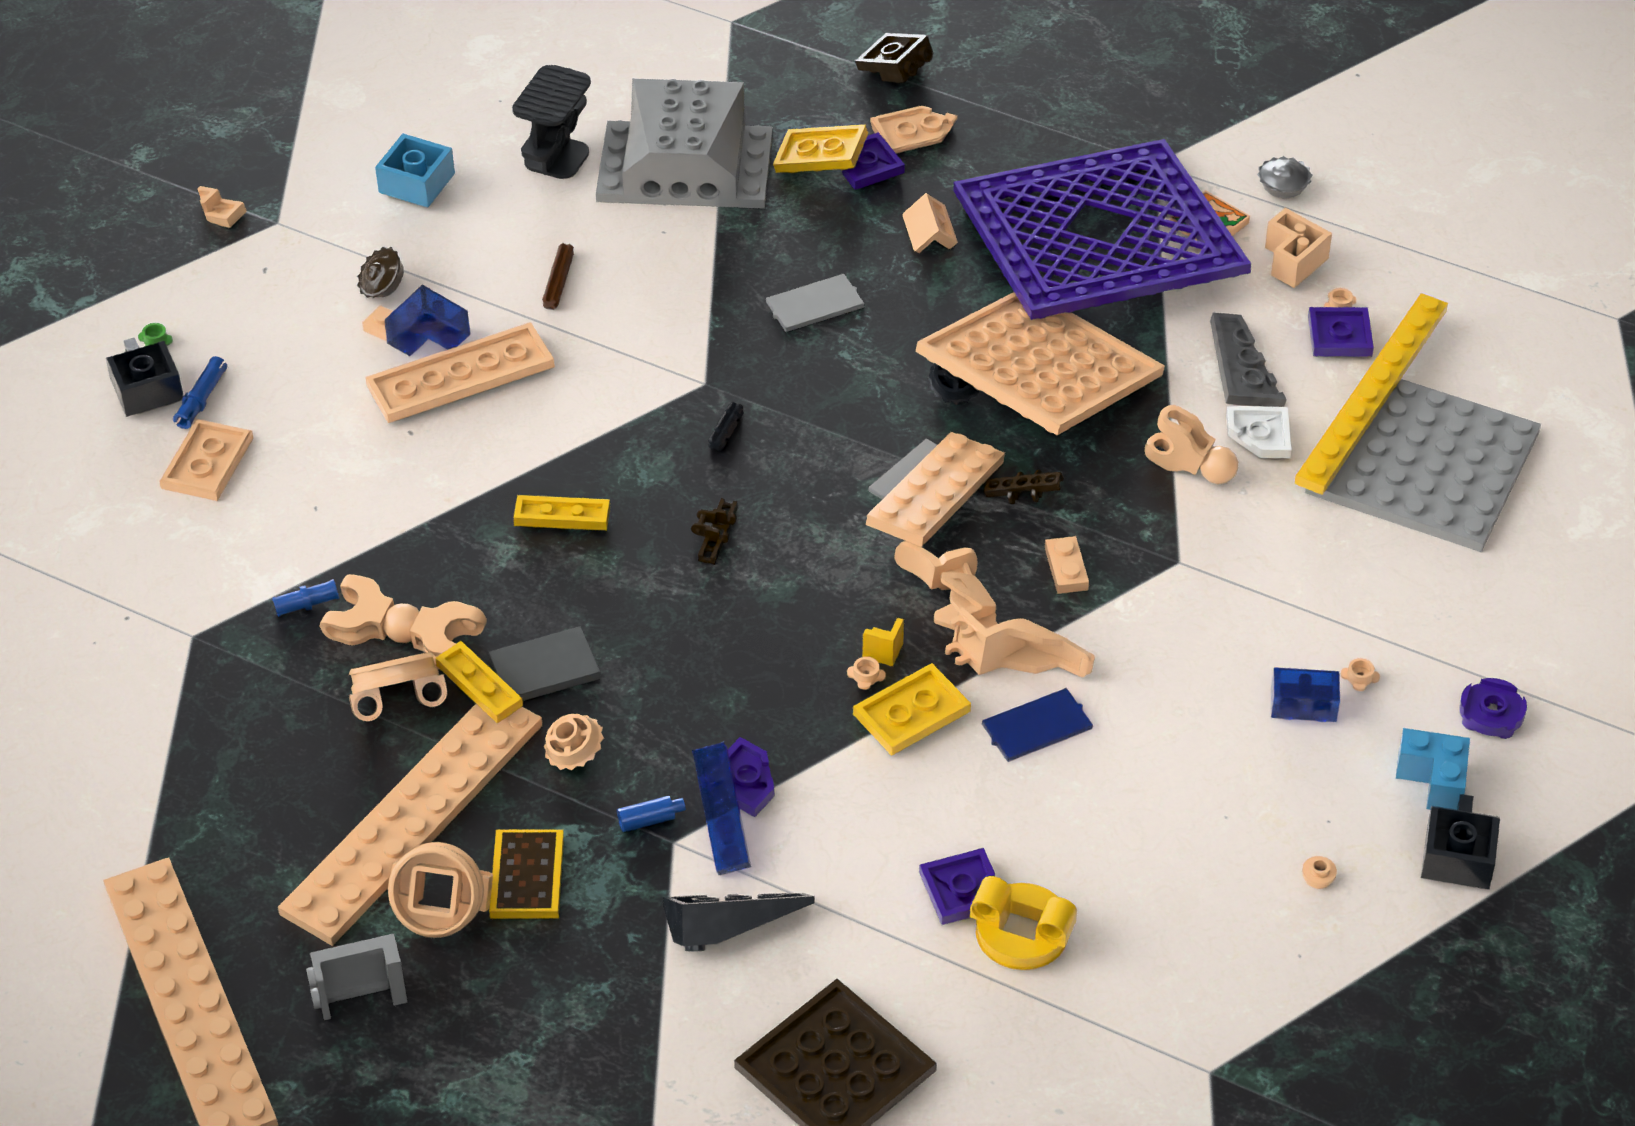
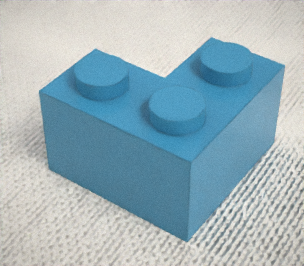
(1437, 761)

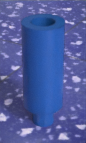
(649, 813)

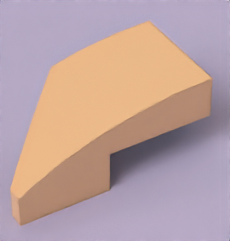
(219, 210)

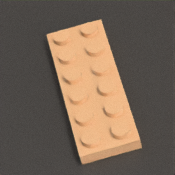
(459, 372)
(935, 489)

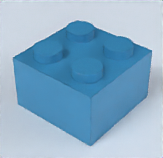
(415, 170)

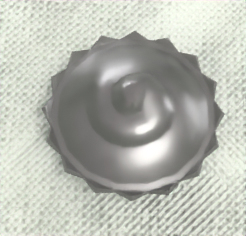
(1284, 177)

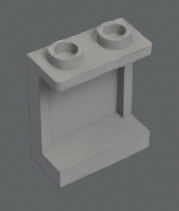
(356, 971)

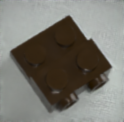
(896, 56)

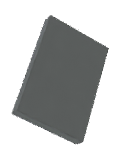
(546, 663)

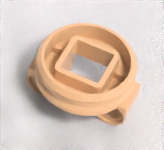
(417, 668)
(469, 891)

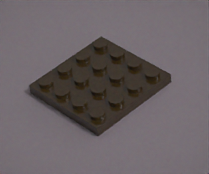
(835, 1062)

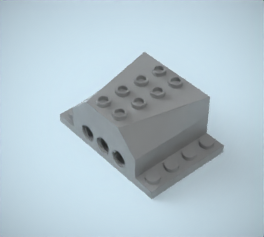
(685, 148)

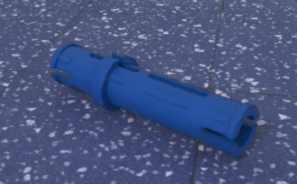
(196, 398)

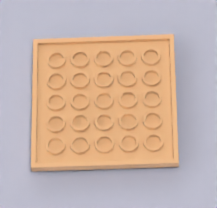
(1043, 368)

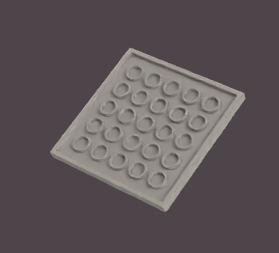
(1435, 465)

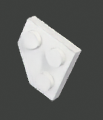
(1260, 430)

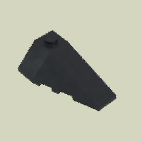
(707, 921)

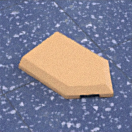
(913, 128)

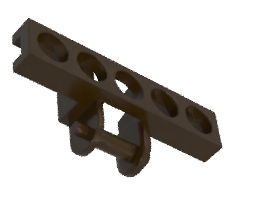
(1015, 485)
(713, 534)

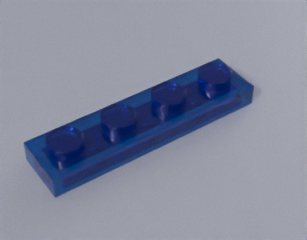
(721, 808)

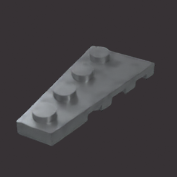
(1241, 365)

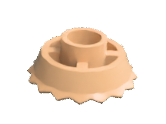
(573, 741)

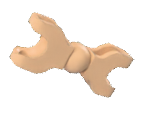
(378, 616)

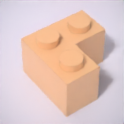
(1297, 246)

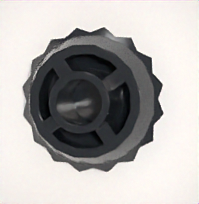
(950, 387)

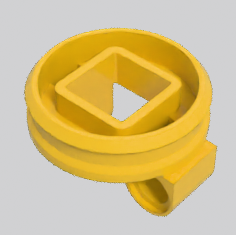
(992, 908)

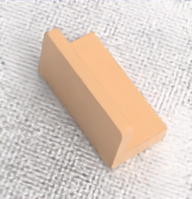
(927, 222)

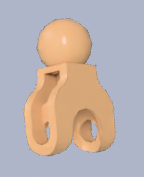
(1189, 447)

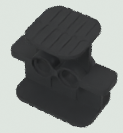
(553, 106)

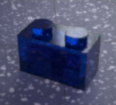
(1305, 694)

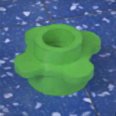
(154, 333)

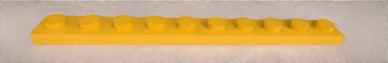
(1370, 394)

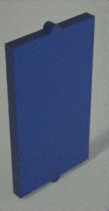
(1037, 724)

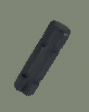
(725, 426)

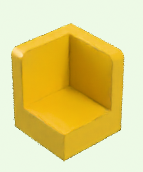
(883, 644)

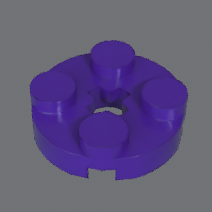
(1490, 722)

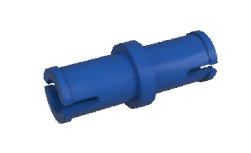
(305, 597)

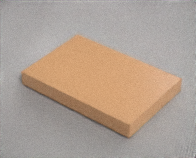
(206, 459)

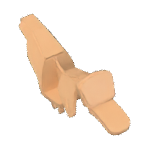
(972, 615)

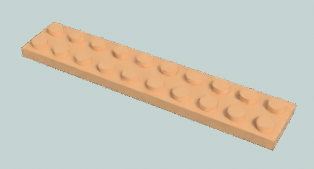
(406, 818)
(188, 998)

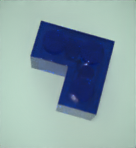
(426, 317)

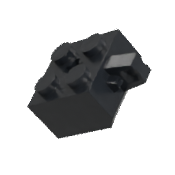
(144, 377)
(1460, 845)

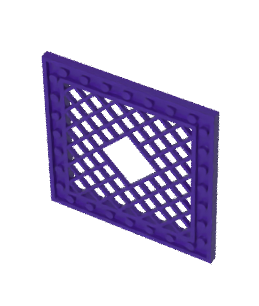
(1217, 260)

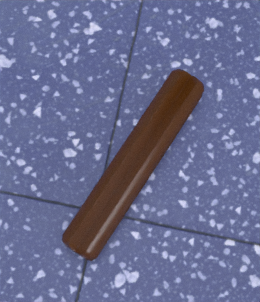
(558, 276)

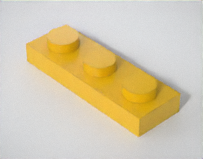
(562, 512)
(479, 682)

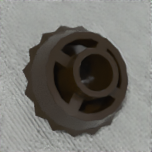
(380, 273)

